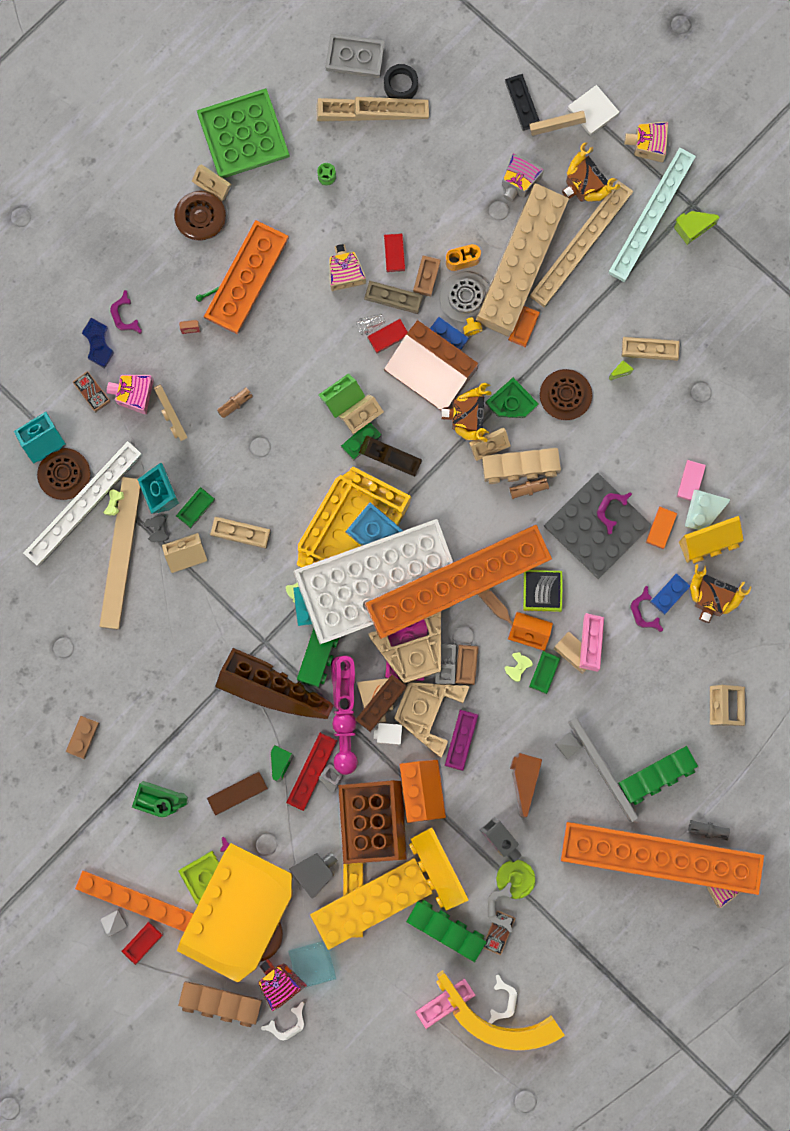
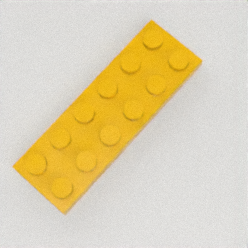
(371, 904)

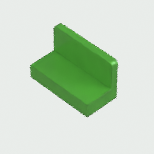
(342, 395)

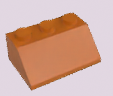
(422, 791)

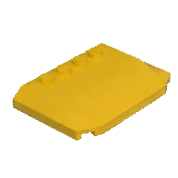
(339, 509)
(237, 914)

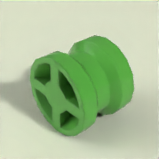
(326, 169)

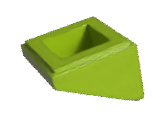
(621, 370)

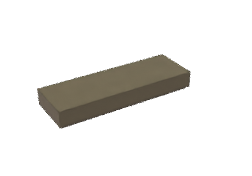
(393, 297)

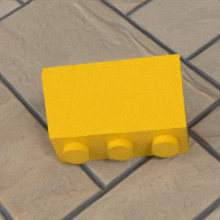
(712, 540)

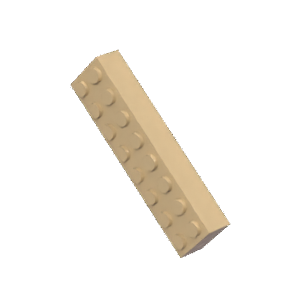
(521, 260)

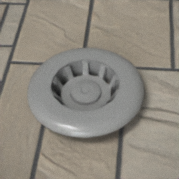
(464, 295)

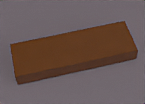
(381, 703)
(237, 793)

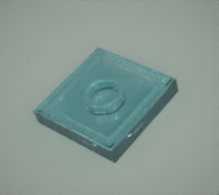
(312, 964)

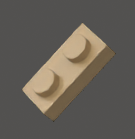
(211, 182)
(496, 442)

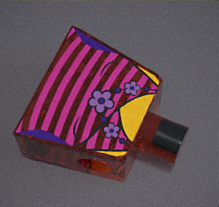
(279, 984)

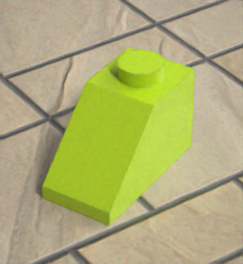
(694, 224)

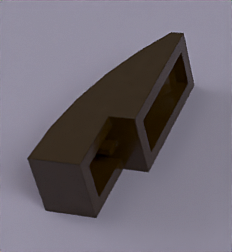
(390, 456)

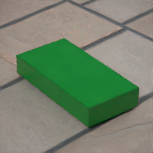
(195, 507)
(544, 672)

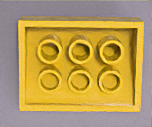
(439, 869)

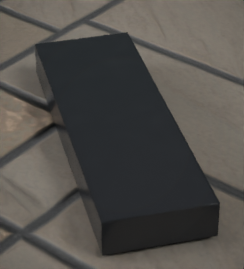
(522, 101)

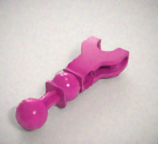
(344, 721)

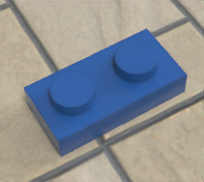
(449, 333)
(670, 594)

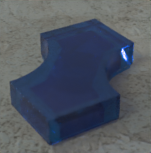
(99, 351)

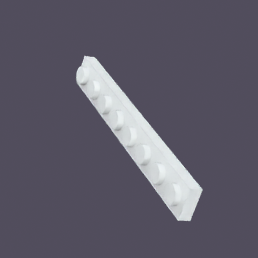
(82, 504)

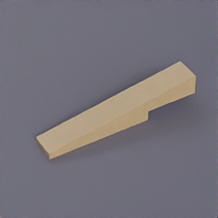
(371, 109)

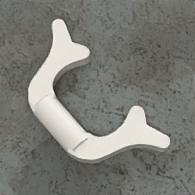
(511, 1002)
(292, 1031)

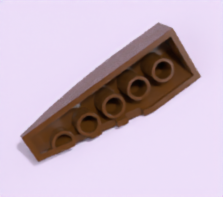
(262, 685)

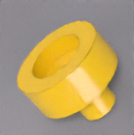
(472, 328)

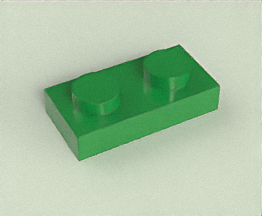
(354, 443)

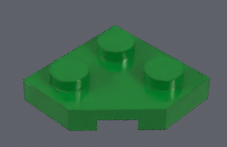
(512, 401)

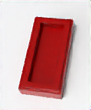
(394, 252)
(387, 336)
(142, 943)

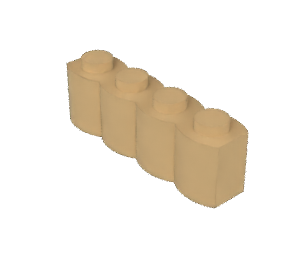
(521, 464)

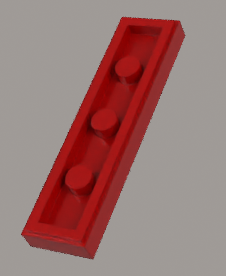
(311, 771)

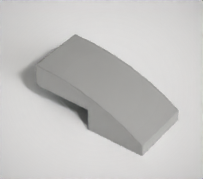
(447, 673)

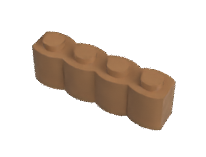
(221, 1003)

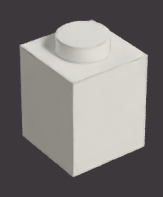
(388, 734)

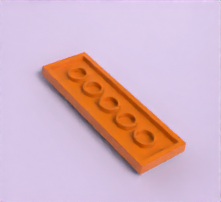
(246, 277)

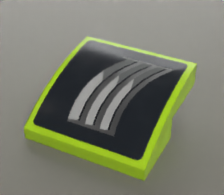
(542, 590)

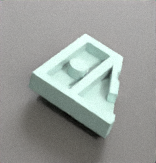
(704, 509)

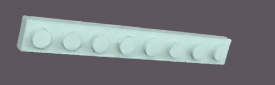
(652, 214)

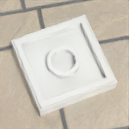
(597, 109)

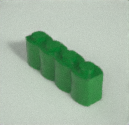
(658, 774)
(446, 931)

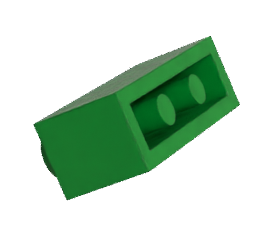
(316, 660)

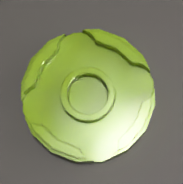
(519, 875)

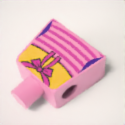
(132, 392)

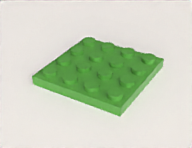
(243, 133)

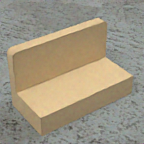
(361, 413)
(184, 553)
(570, 649)

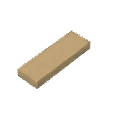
(557, 123)
(650, 348)
(240, 532)

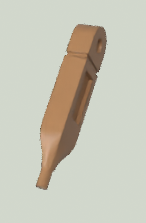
(495, 605)

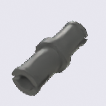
(709, 830)

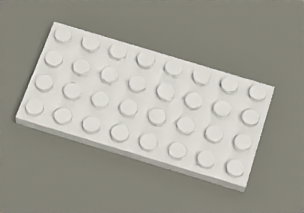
(342, 584)

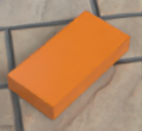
(524, 326)
(661, 527)

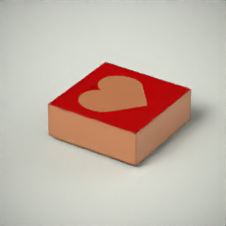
(189, 326)

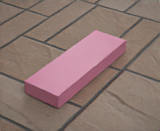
(591, 642)
(440, 1006)

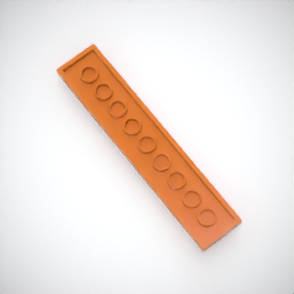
(457, 581)
(662, 858)

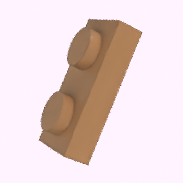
(426, 275)
(82, 737)

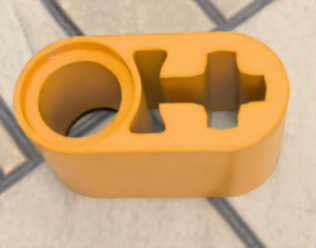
(459, 252)

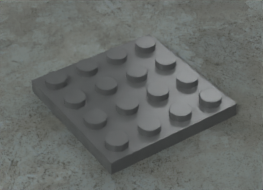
(586, 536)

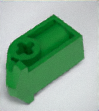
(151, 796)

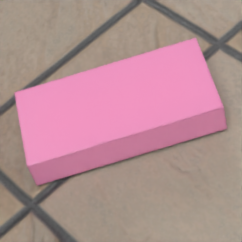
(691, 479)

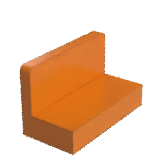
(530, 631)

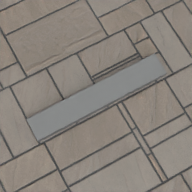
(603, 770)

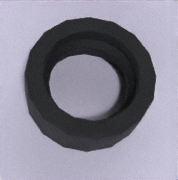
(401, 69)

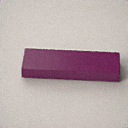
(461, 740)

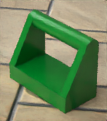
(280, 762)

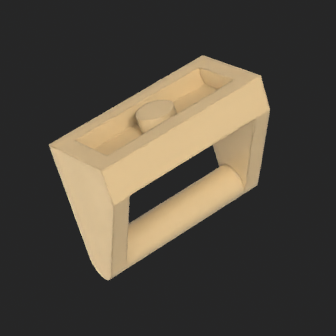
(719, 705)

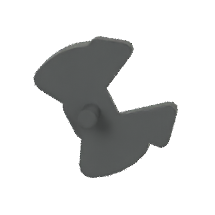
(157, 523)

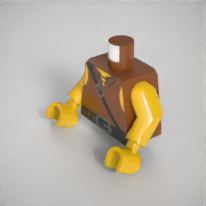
(586, 179)
(468, 414)
(714, 596)

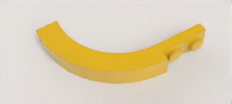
(506, 1038)

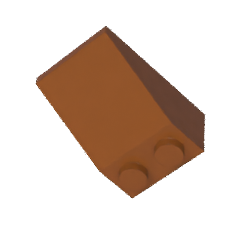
(525, 777)

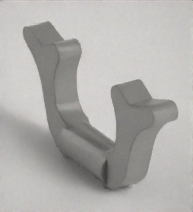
(492, 907)

